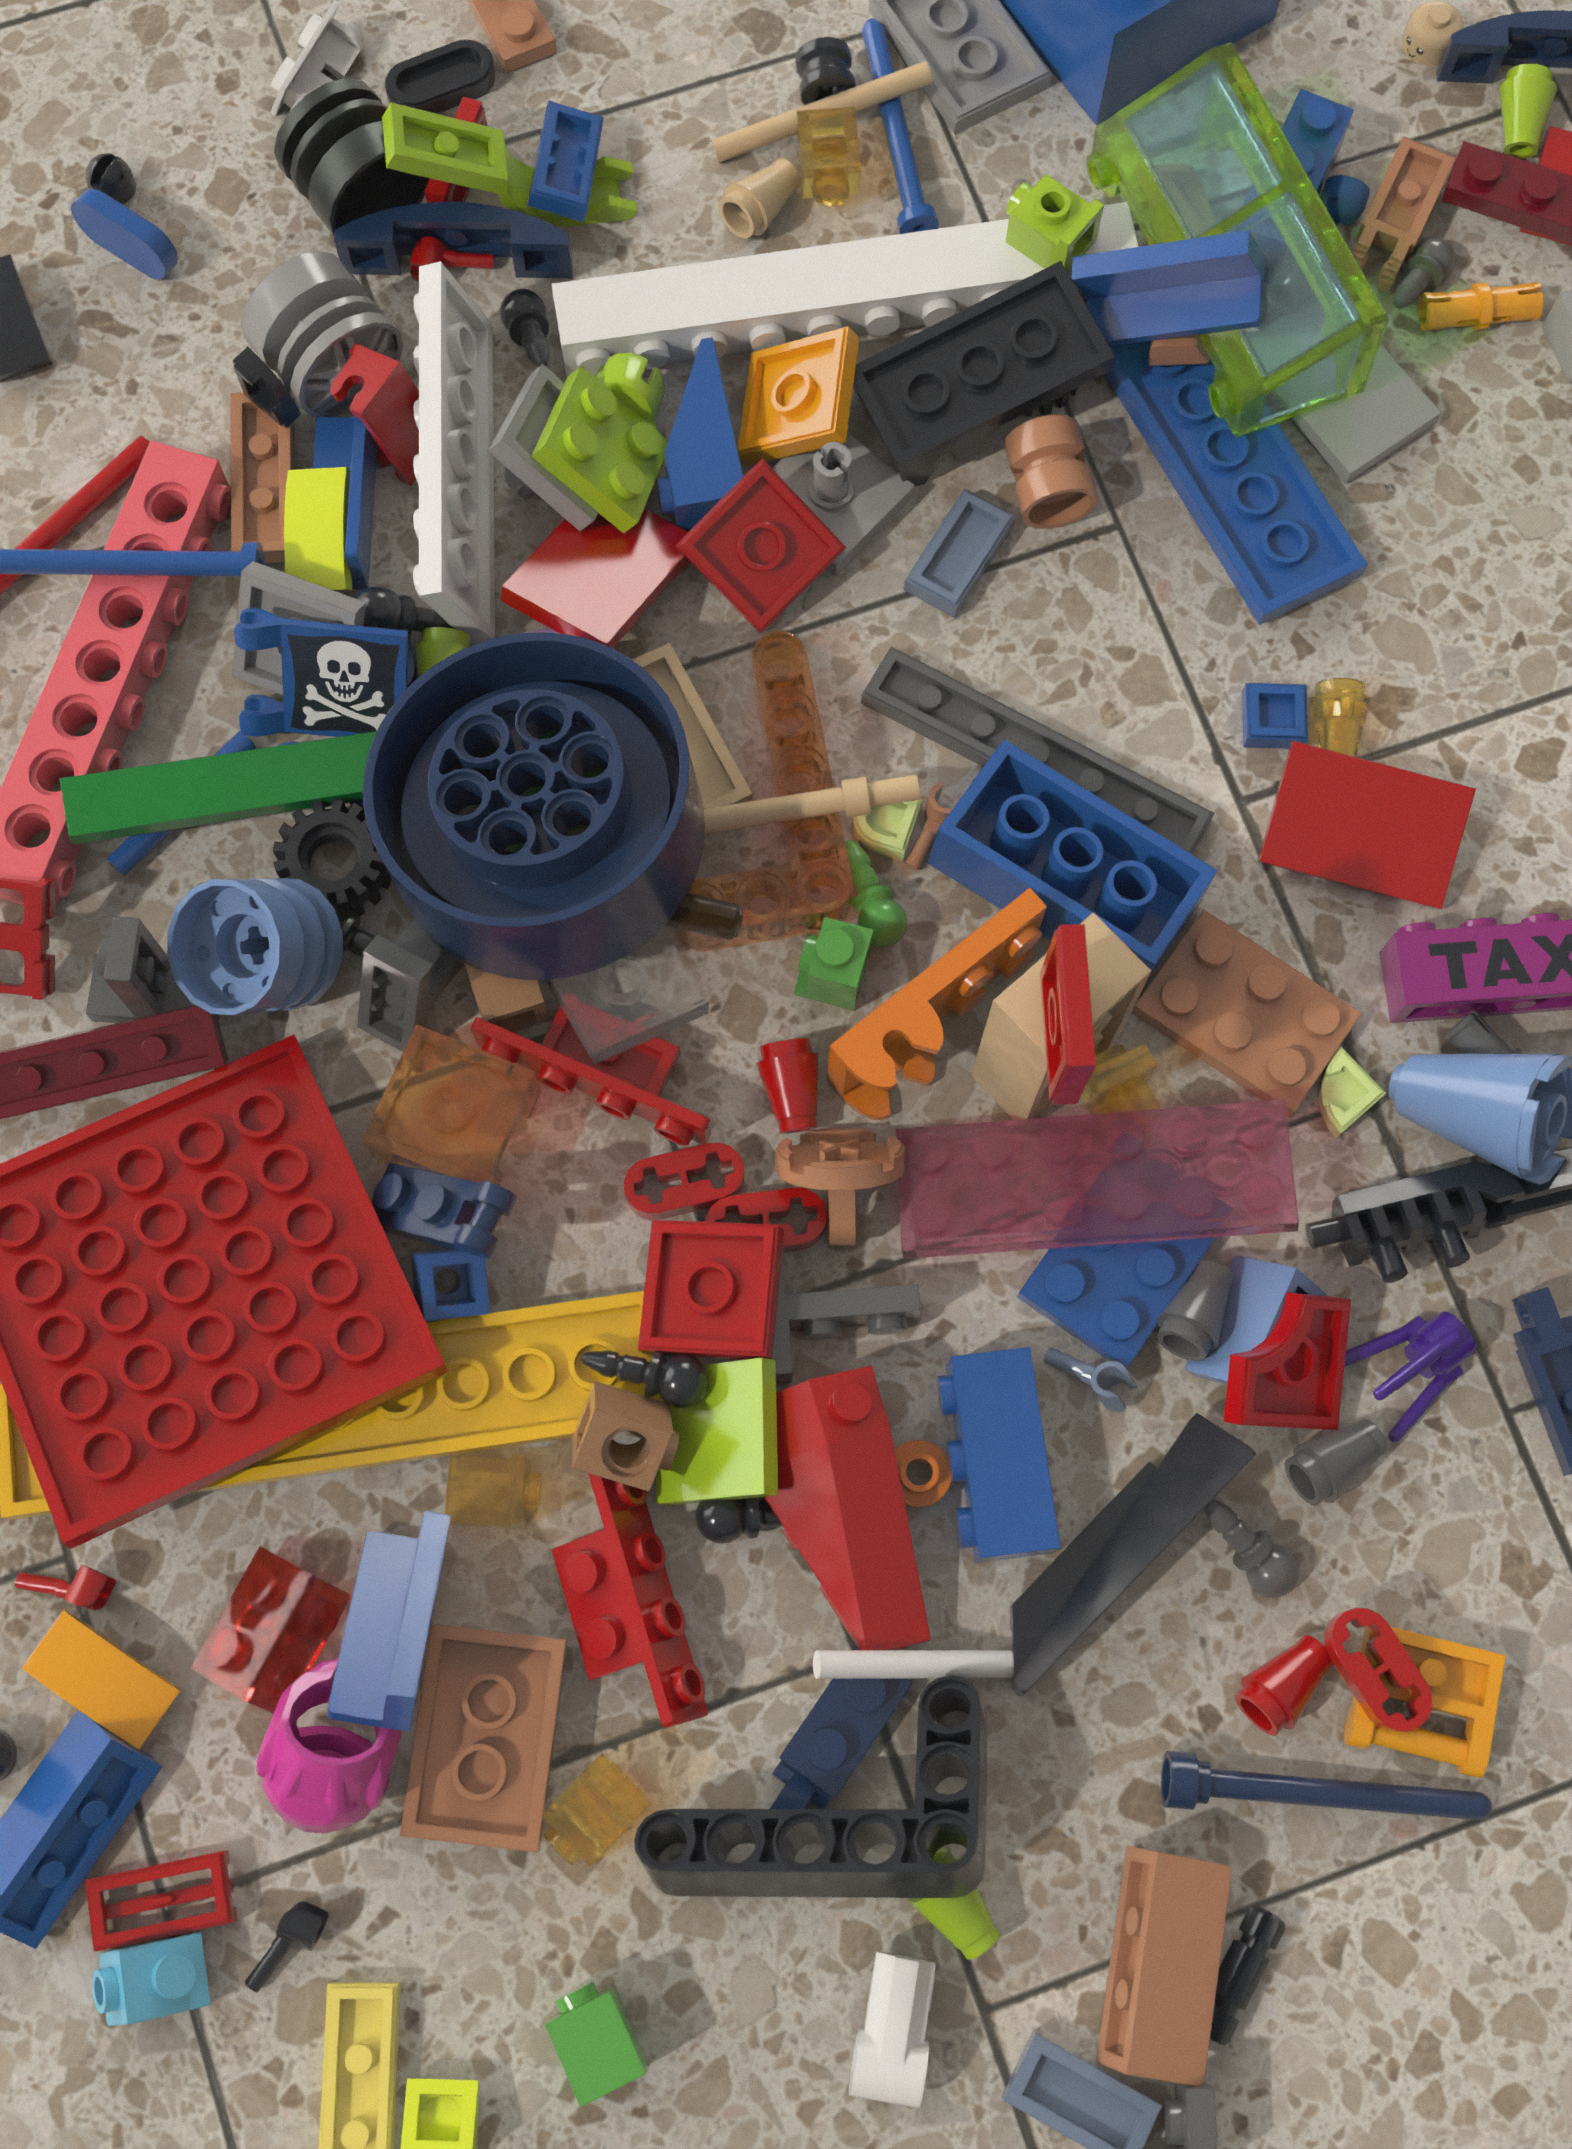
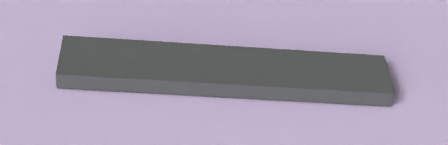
(978, 724)

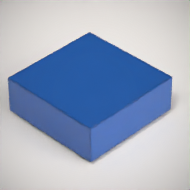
(1274, 715)

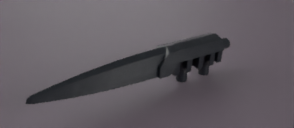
(1434, 1209)

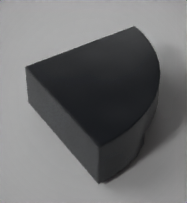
(265, 388)

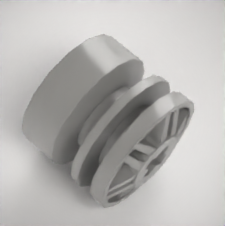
(308, 321)

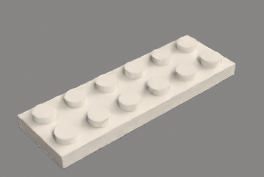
(453, 456)

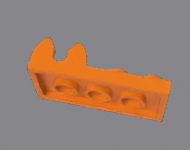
(908, 1025)

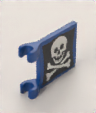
(332, 675)

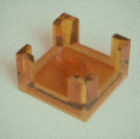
(450, 1108)

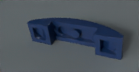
(1507, 40)
(380, 239)

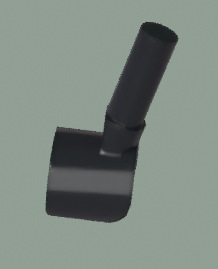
(300, 1926)

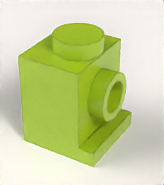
(1051, 222)

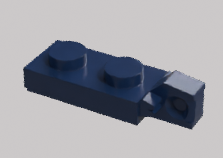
(1547, 1364)
(835, 1739)

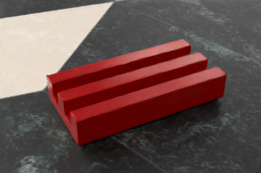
(219, 1889)

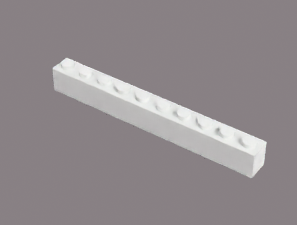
(798, 293)

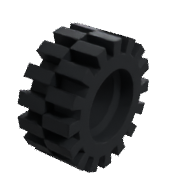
(325, 826)

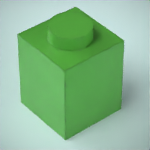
(595, 2042)

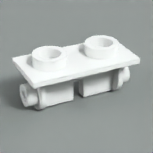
(326, 47)

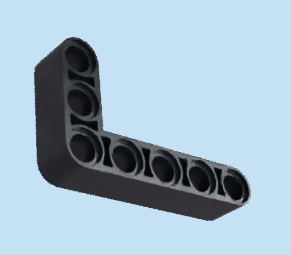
(844, 1832)

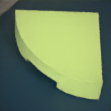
(1345, 1092)

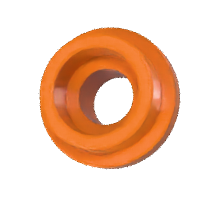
(927, 1452)

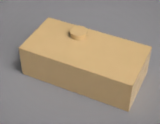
(1012, 1047)

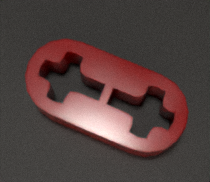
(681, 1166)
(774, 1205)
(1391, 1661)

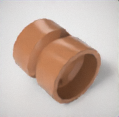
(1051, 471)

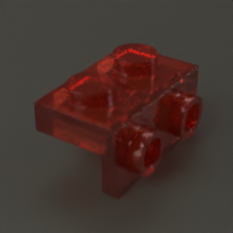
(270, 1630)

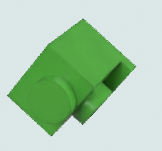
(834, 963)

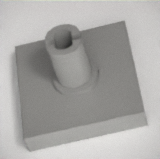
(518, 440)
(847, 491)
(290, 599)

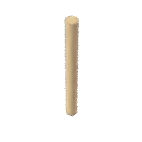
(859, 97)

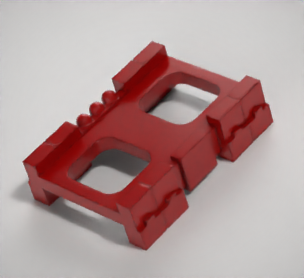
(31, 937)

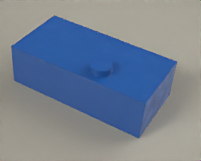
(1078, 854)

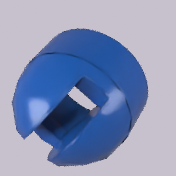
(1344, 198)

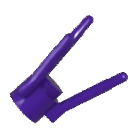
(1433, 1350)

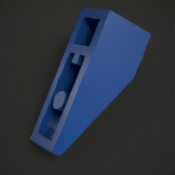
(702, 447)

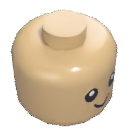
(1430, 31)

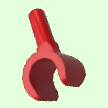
(431, 250)
(88, 1588)

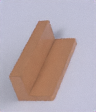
(1164, 1967)

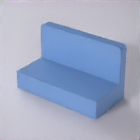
(1251, 1311)

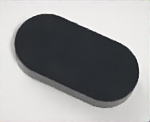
(442, 77)

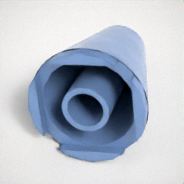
(1492, 1105)

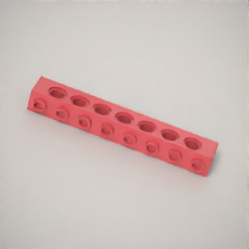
(165, 485)

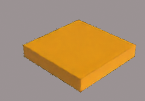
(798, 396)

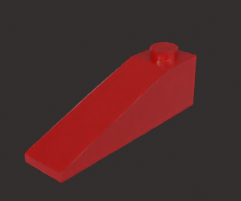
(848, 1507)

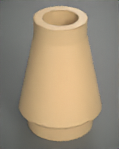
(757, 198)

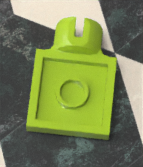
(606, 437)

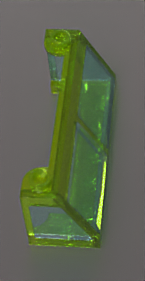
(1213, 161)

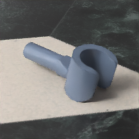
(1099, 1377)

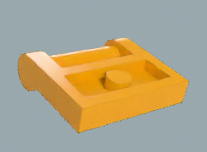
(1462, 1684)

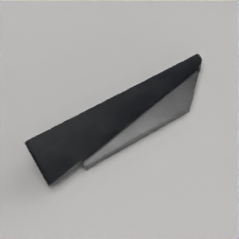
(1120, 1546)

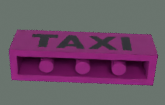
(1478, 968)

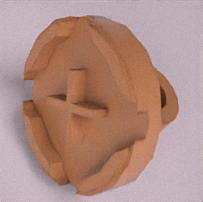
(840, 1163)

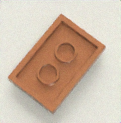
(1246, 1012)
(484, 1738)

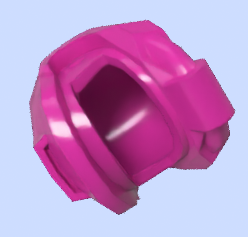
(322, 1773)

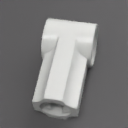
(892, 2047)

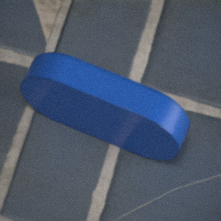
(124, 233)

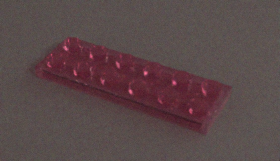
(1097, 1179)

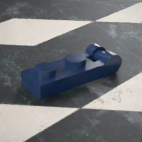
(441, 1209)

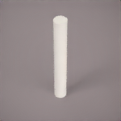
(912, 1664)

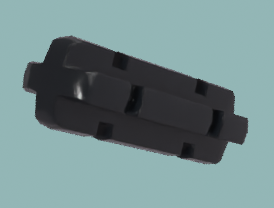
(1243, 1970)

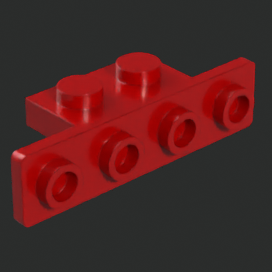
(622, 1083)
(627, 1605)

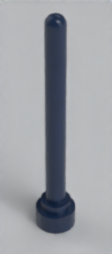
(1193, 1781)

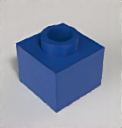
(466, 1298)

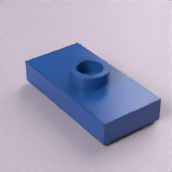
(565, 161)

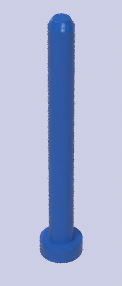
(915, 214)
(130, 562)

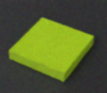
(726, 1438)

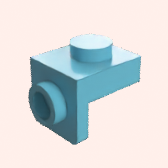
(151, 1980)

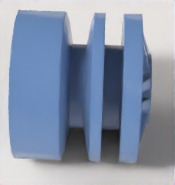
(254, 945)

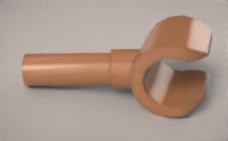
(934, 818)

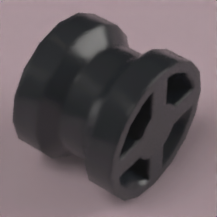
(824, 68)

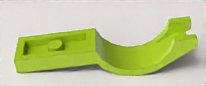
(478, 159)

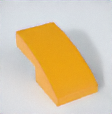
(101, 1679)

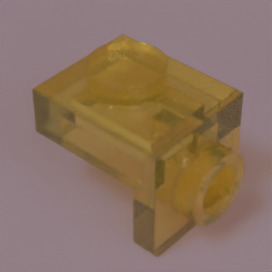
(1121, 1081)

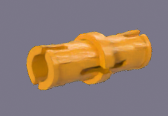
(1480, 306)

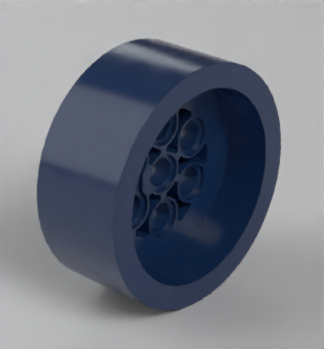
(561, 898)

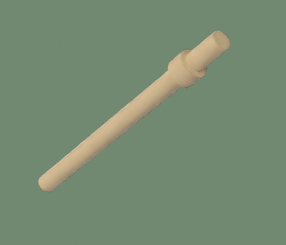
(853, 797)

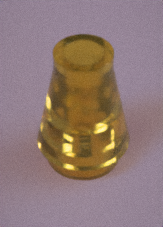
(1339, 714)

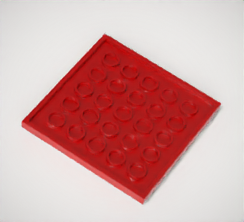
(195, 1292)

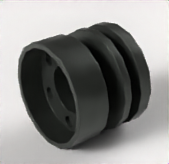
(337, 154)

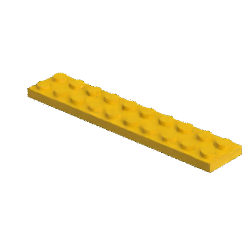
(507, 1385)

